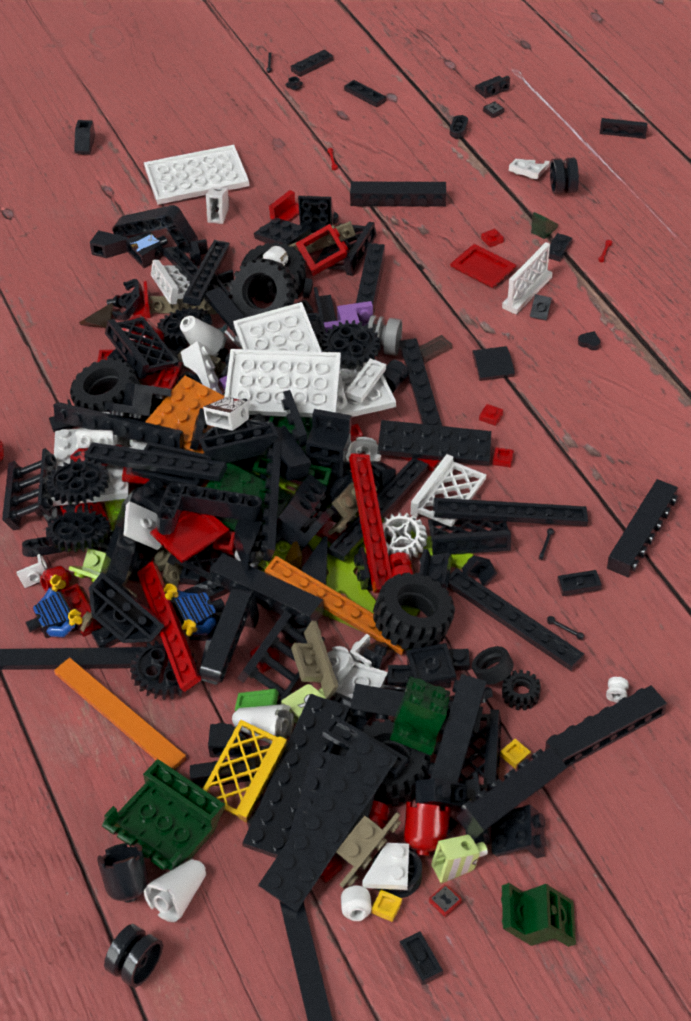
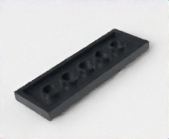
(434, 442)

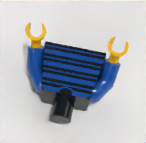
(194, 610)
(53, 613)

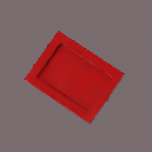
(483, 265)
(191, 534)

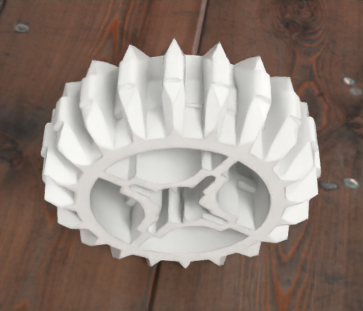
(399, 530)

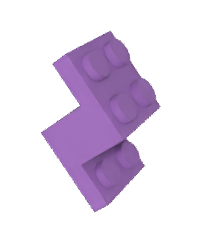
(351, 312)

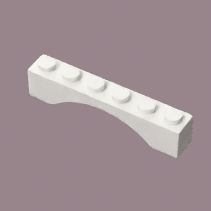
(198, 360)

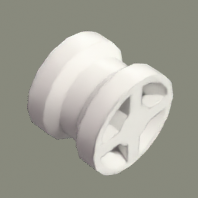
(617, 689)

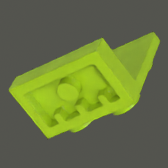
(91, 566)

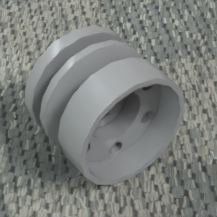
(388, 334)

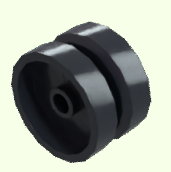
(564, 175)
(133, 955)

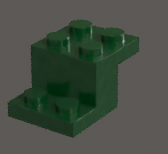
(420, 715)
(538, 914)

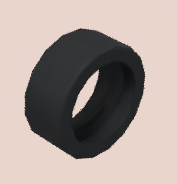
(488, 657)

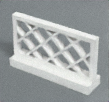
(528, 280)
(169, 281)
(434, 486)

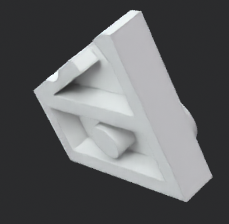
(528, 168)
(389, 868)

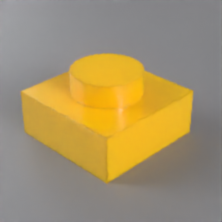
(515, 753)
(386, 905)

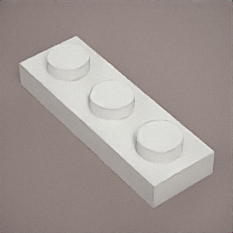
(365, 380)

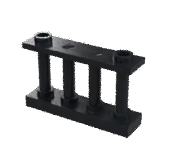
(15, 486)
(262, 656)

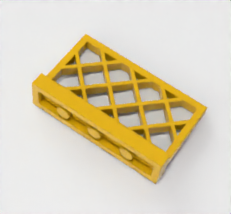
(262, 775)

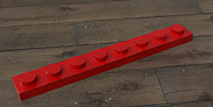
(370, 520)
(172, 633)

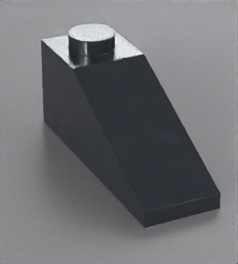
(317, 562)

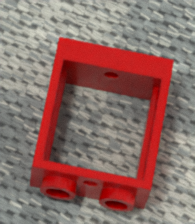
(327, 262)

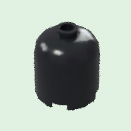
(123, 872)

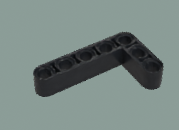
(156, 219)
(204, 501)
(238, 612)

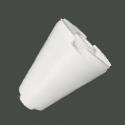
(199, 331)
(270, 718)
(175, 890)

